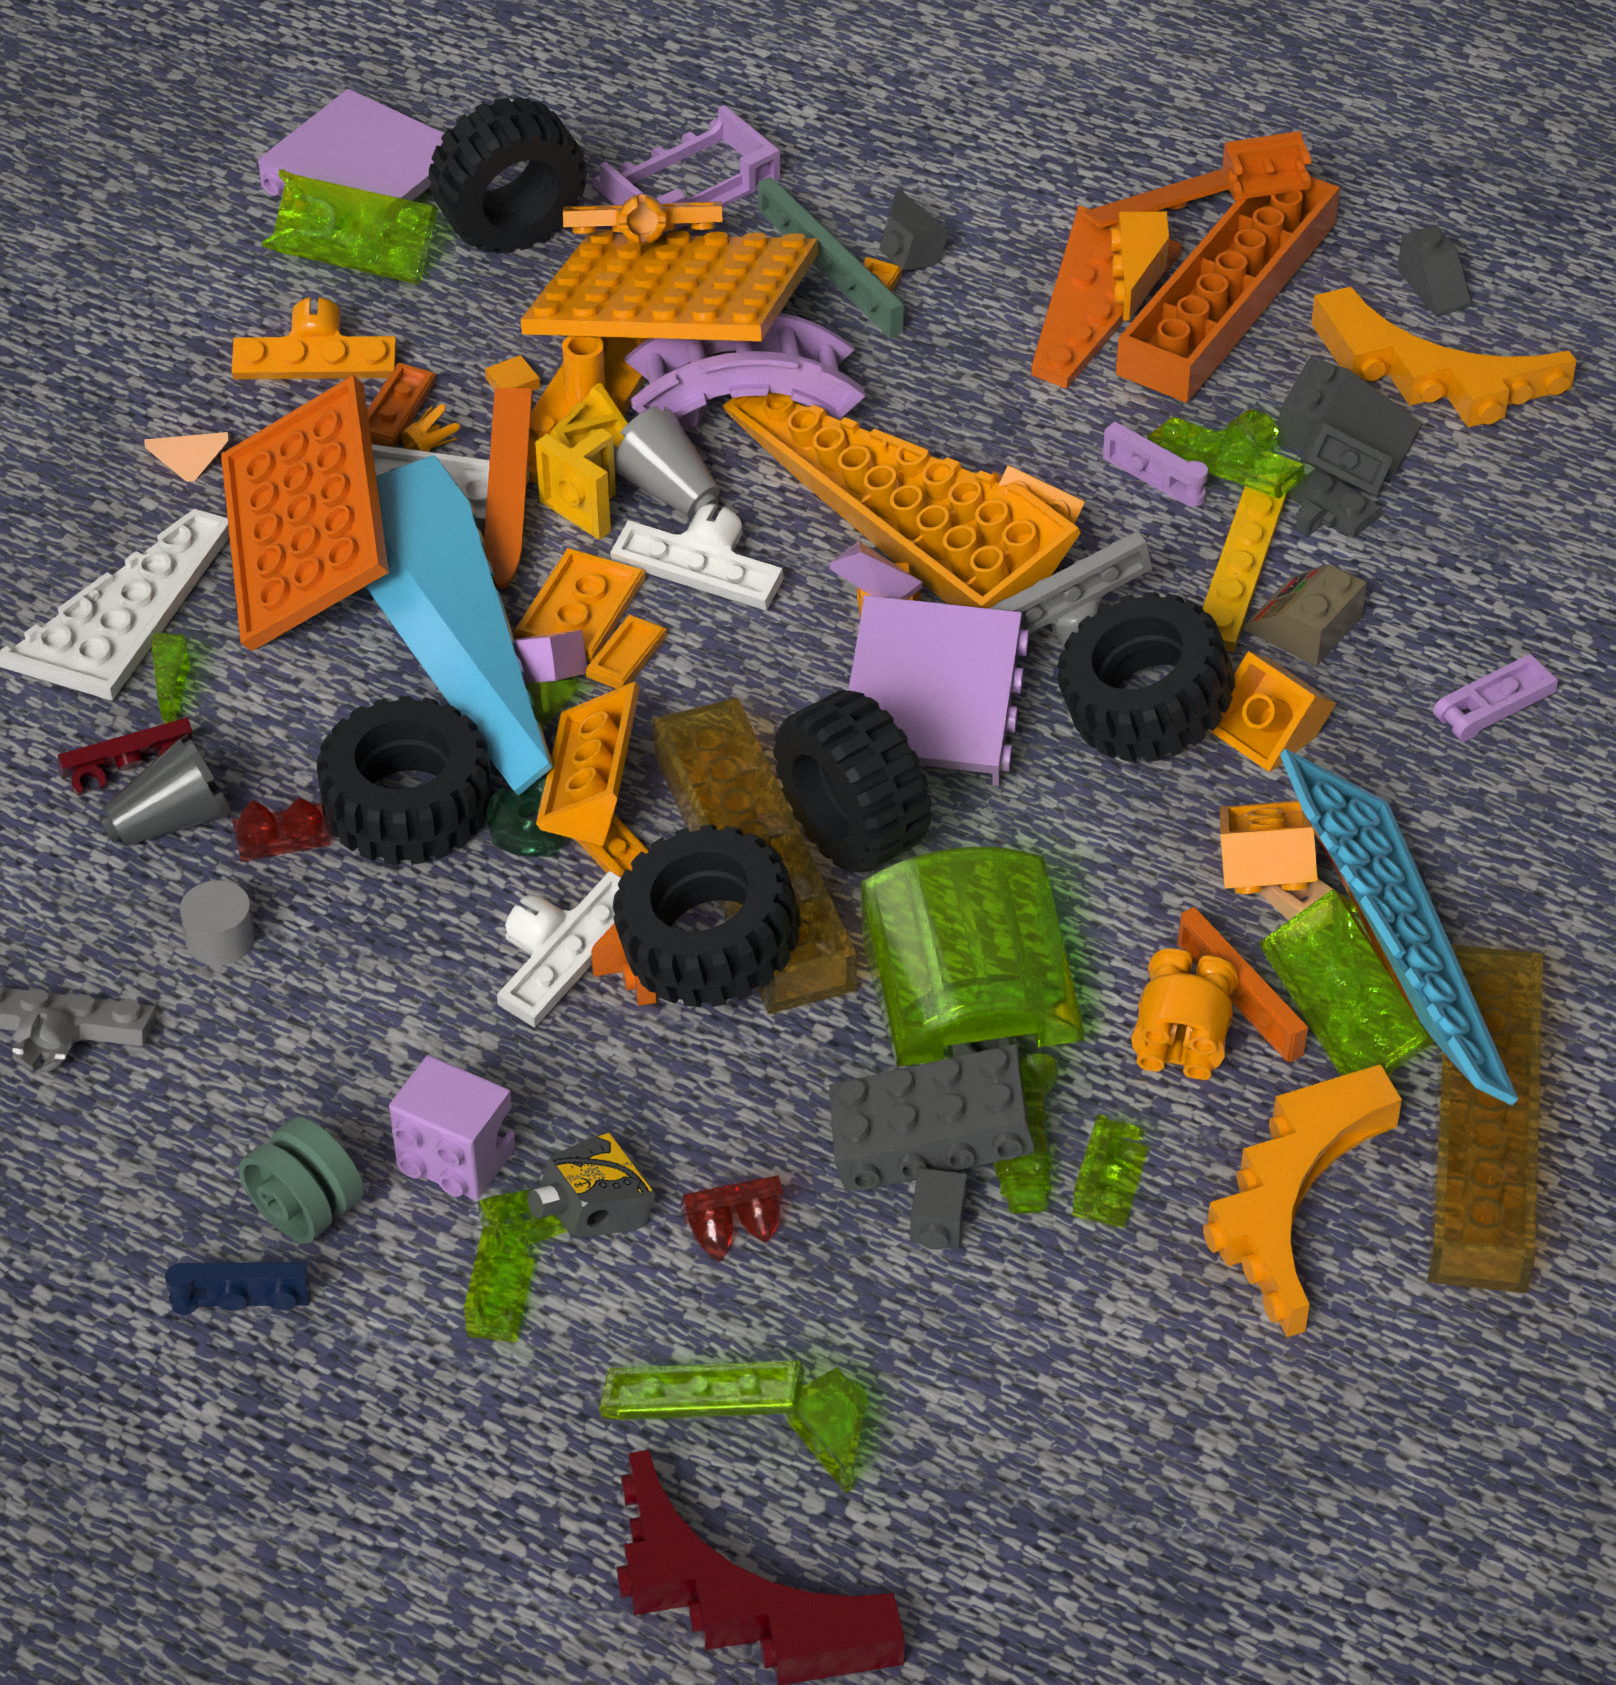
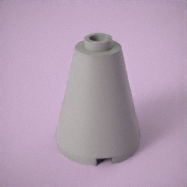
(665, 462)

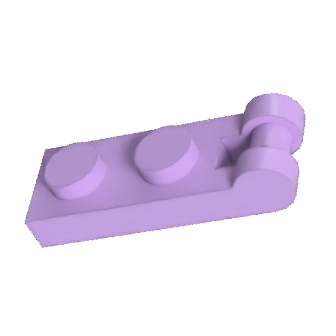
(1155, 465)
(1495, 696)

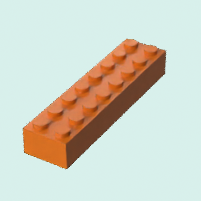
(1224, 288)

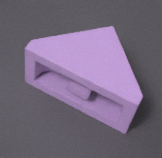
(551, 656)

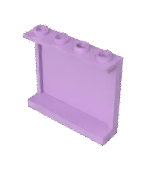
(358, 147)
(944, 678)

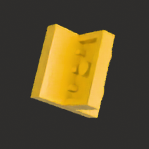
(578, 480)

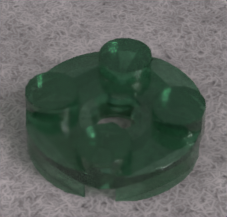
(518, 835)

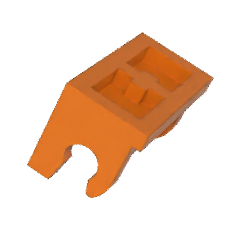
(1266, 165)

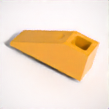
(1141, 256)

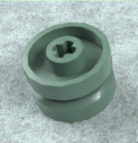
(301, 1179)

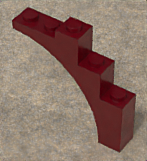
(798, 1630)

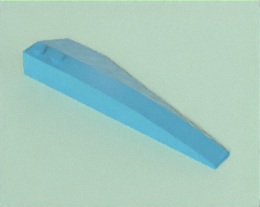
(454, 616)

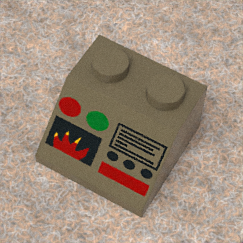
(1311, 612)

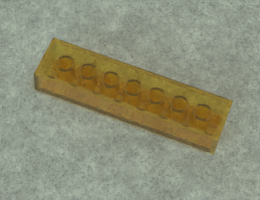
(726, 781)
(1485, 1146)

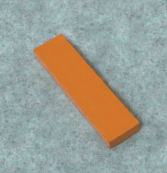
(1253, 995)

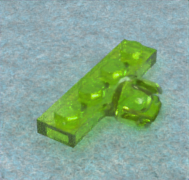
(1236, 453)

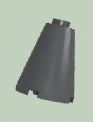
(165, 797)

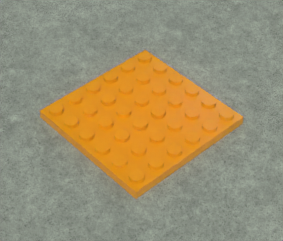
(672, 286)

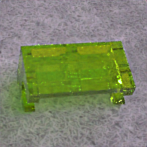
(1109, 1173)
(498, 1287)

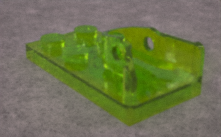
(352, 228)
(1344, 988)

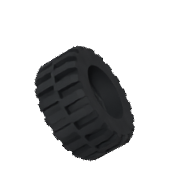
(484, 147)
(1157, 716)
(852, 781)
(408, 820)
(714, 961)

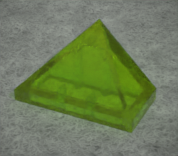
(550, 697)

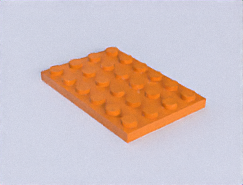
(303, 513)

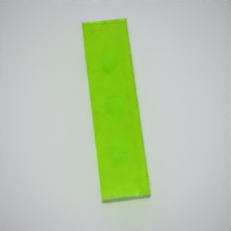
(702, 1390)

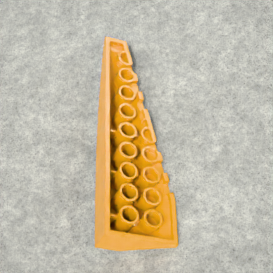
(947, 522)

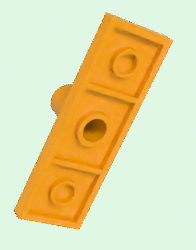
(585, 363)

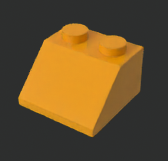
(1271, 712)

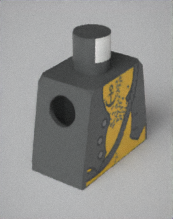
(593, 1189)

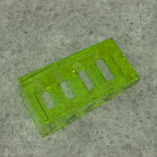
(171, 672)
(510, 1205)

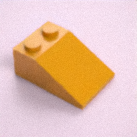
(1267, 846)

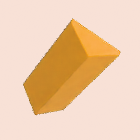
(588, 766)

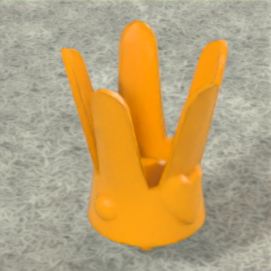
(423, 435)

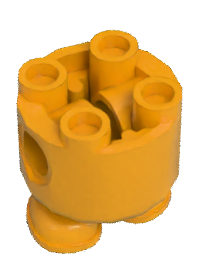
(1184, 1014)

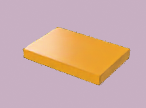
(584, 596)

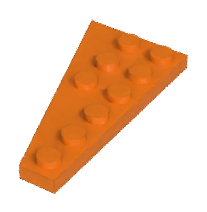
(1082, 304)

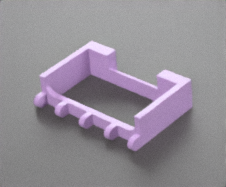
(758, 161)

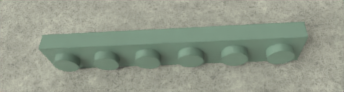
(834, 260)

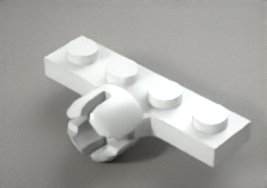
(701, 557)
(558, 948)

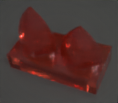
(280, 832)
(712, 1209)

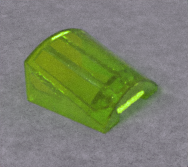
(967, 952)

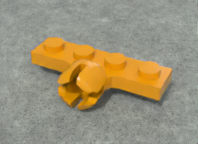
(642, 217)
(314, 350)

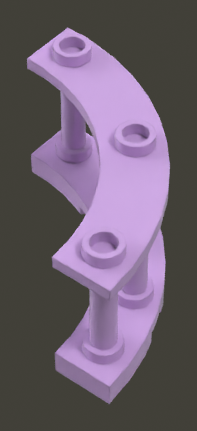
(793, 360)

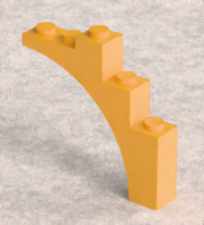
(1425, 371)
(1308, 1135)

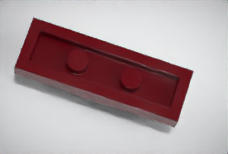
(123, 751)

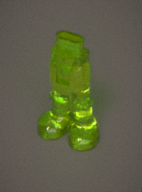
(1027, 1178)

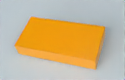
(626, 652)

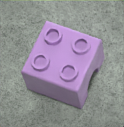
(449, 1128)

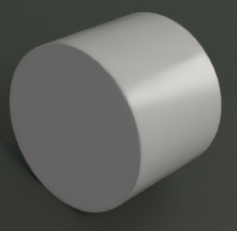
(217, 922)

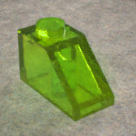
(833, 1424)

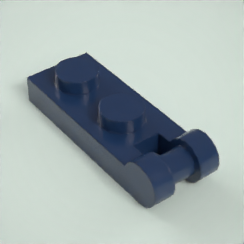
(237, 1285)

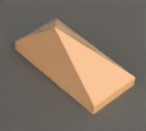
(188, 454)

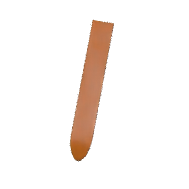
(1171, 197)
(507, 482)

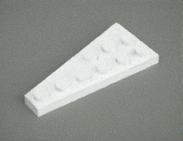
(111, 622)

